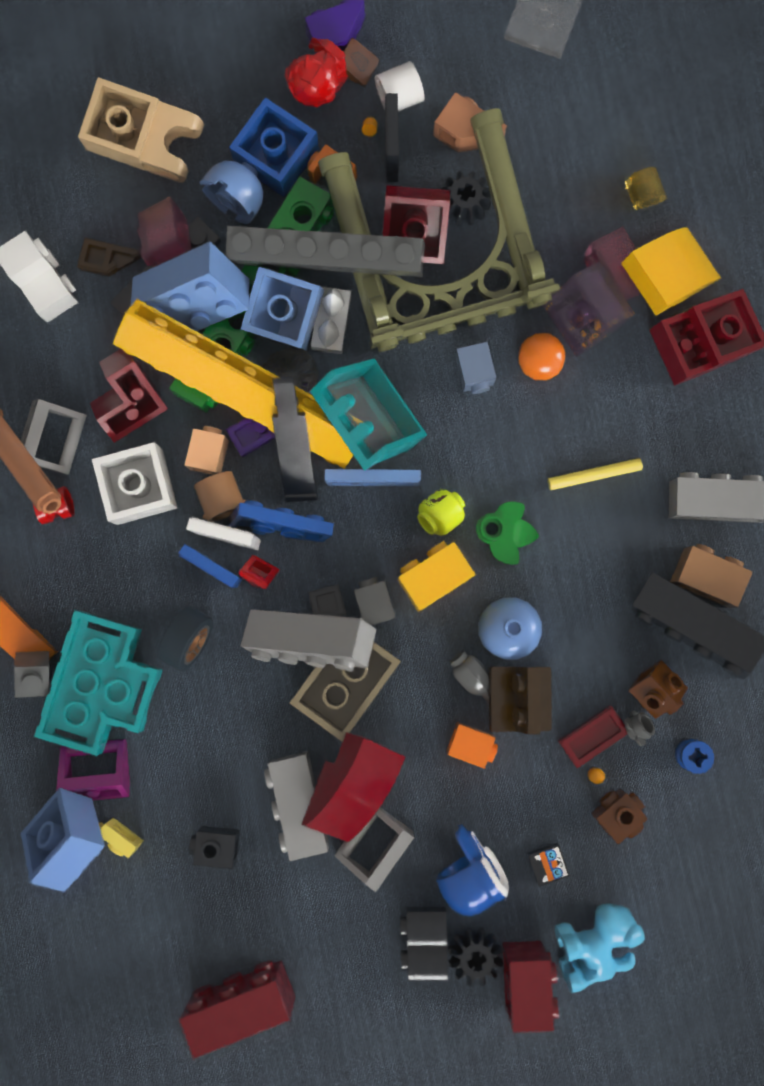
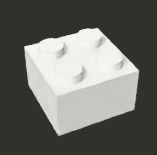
(134, 483)

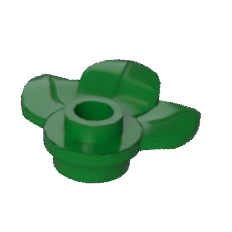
(510, 534)

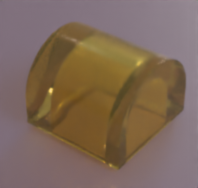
(645, 188)

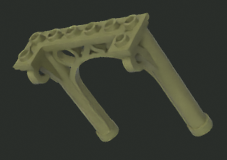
(511, 224)

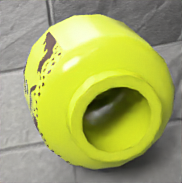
(441, 512)

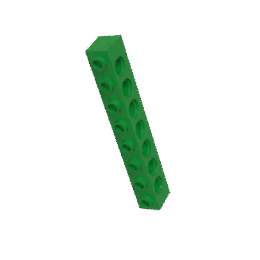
(302, 200)

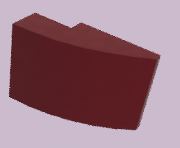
(708, 336)
(352, 787)

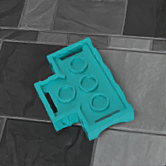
(96, 685)

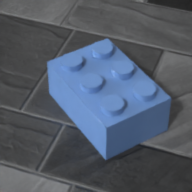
(194, 288)

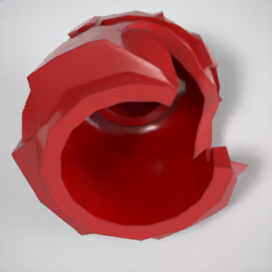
(317, 76)

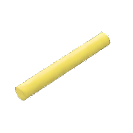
(595, 474)

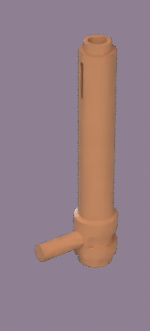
(27, 471)

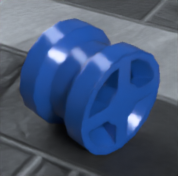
(687, 755)

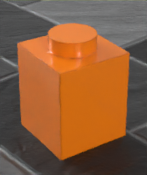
(472, 745)

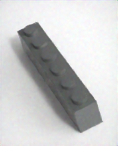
(325, 251)

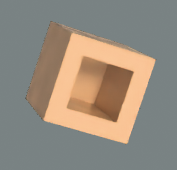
(207, 450)

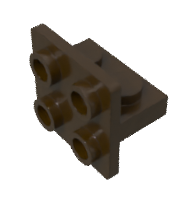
(520, 699)

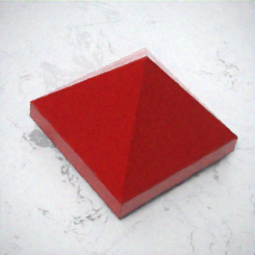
(258, 572)

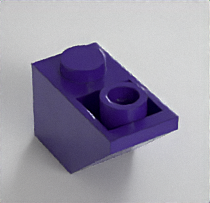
(337, 23)

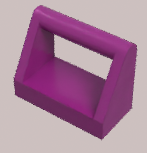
(96, 786)

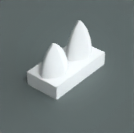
(331, 321)

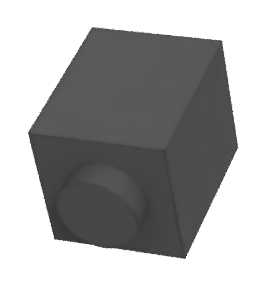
(374, 601)
(31, 674)

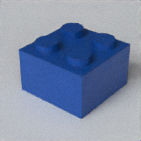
(275, 146)

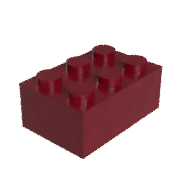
(237, 1008)

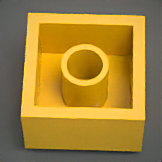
(434, 576)

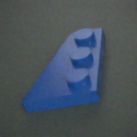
(292, 526)

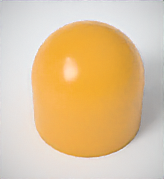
(369, 126)
(596, 775)

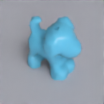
(589, 952)

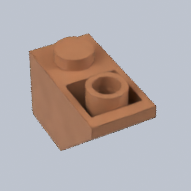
(454, 124)

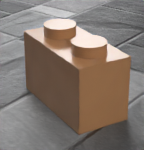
(711, 576)

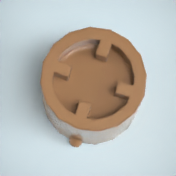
(218, 495)

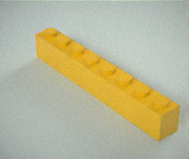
(220, 374)

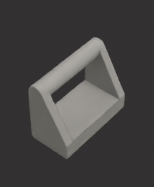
(34, 428)
(388, 858)

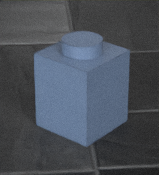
(475, 368)

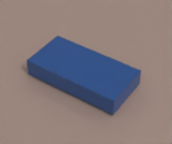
(210, 566)

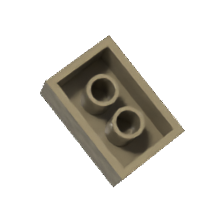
(340, 697)

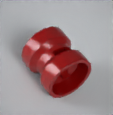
(65, 511)

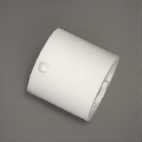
(401, 80)

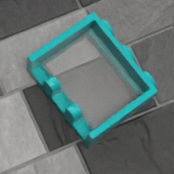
(367, 412)

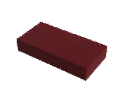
(593, 736)

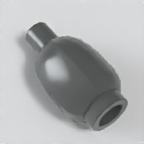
(471, 674)

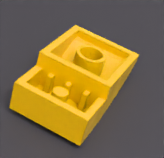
(670, 269)

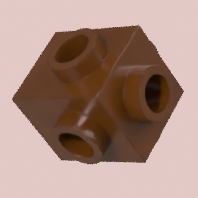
(659, 690)
(620, 825)

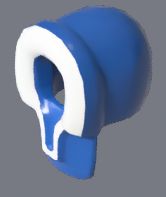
(473, 880)

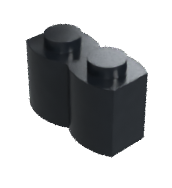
(425, 943)

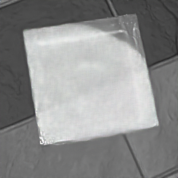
(543, 24)

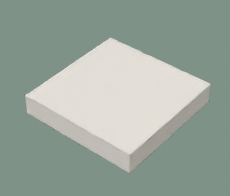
(223, 533)

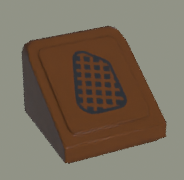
(359, 62)

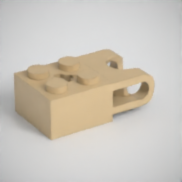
(147, 131)

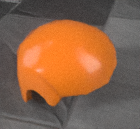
(541, 356)

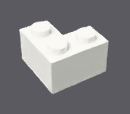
(35, 272)

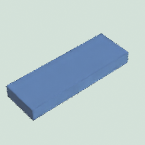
(372, 477)

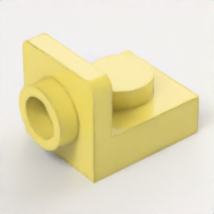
(120, 838)

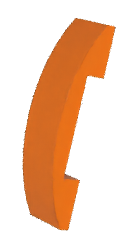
(18, 635)

